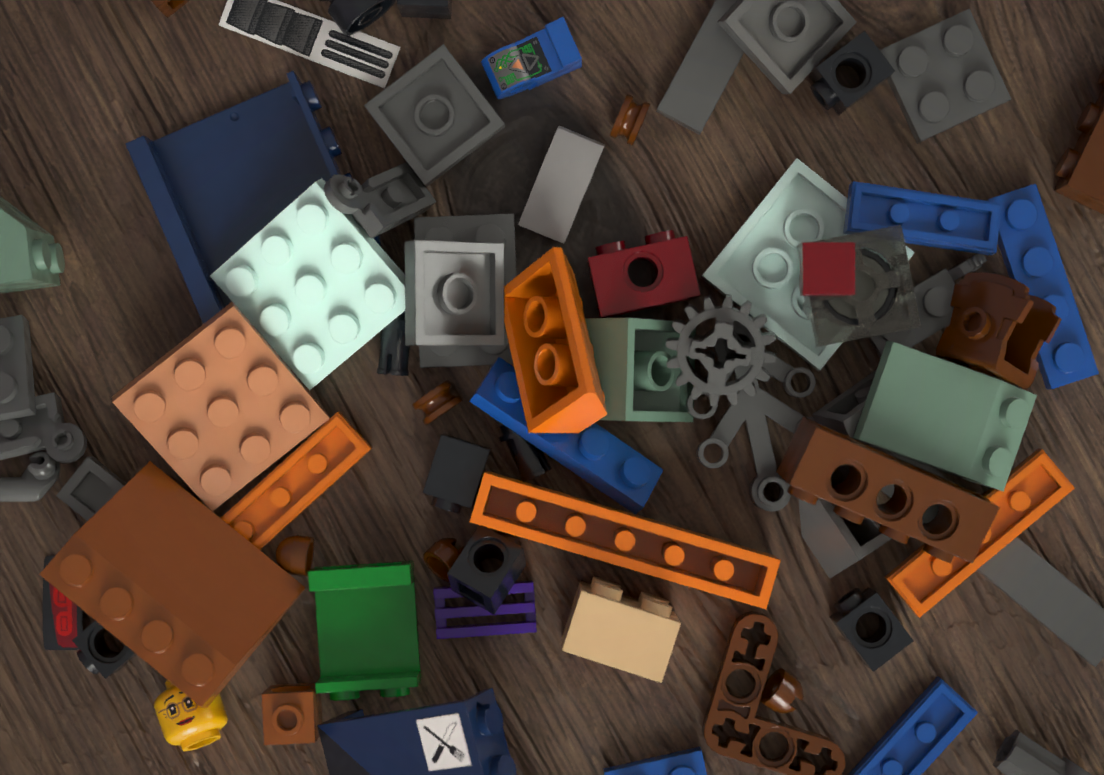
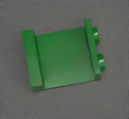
(366, 629)

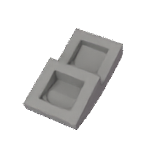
(561, 184)

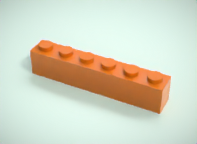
(625, 539)

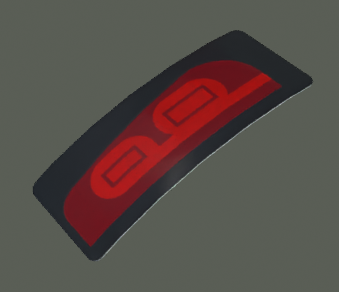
(60, 618)

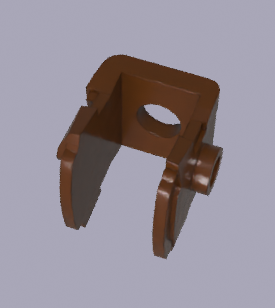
(997, 328)

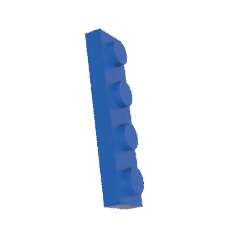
(1036, 262)
(589, 454)

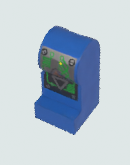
(532, 60)

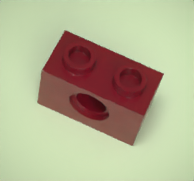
(673, 282)

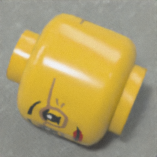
(186, 722)

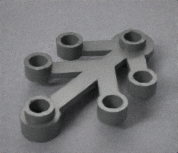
(753, 412)

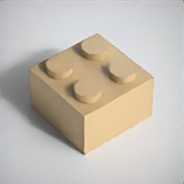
(621, 629)

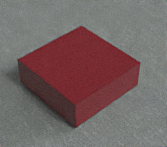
(827, 269)

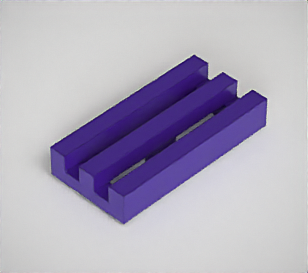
(486, 629)

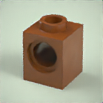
(291, 714)

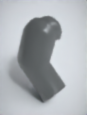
(34, 481)

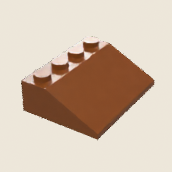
(173, 583)

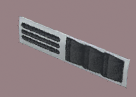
(312, 38)

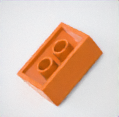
(552, 348)

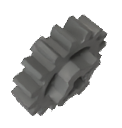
(745, 354)

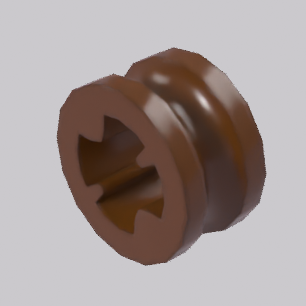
(630, 119)
(437, 402)

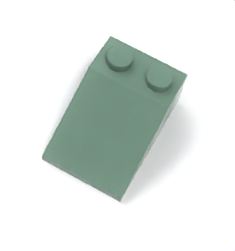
(945, 416)

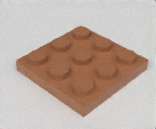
(220, 407)

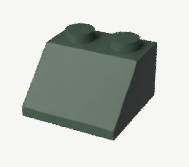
(26, 253)
(634, 370)

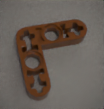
(744, 708)

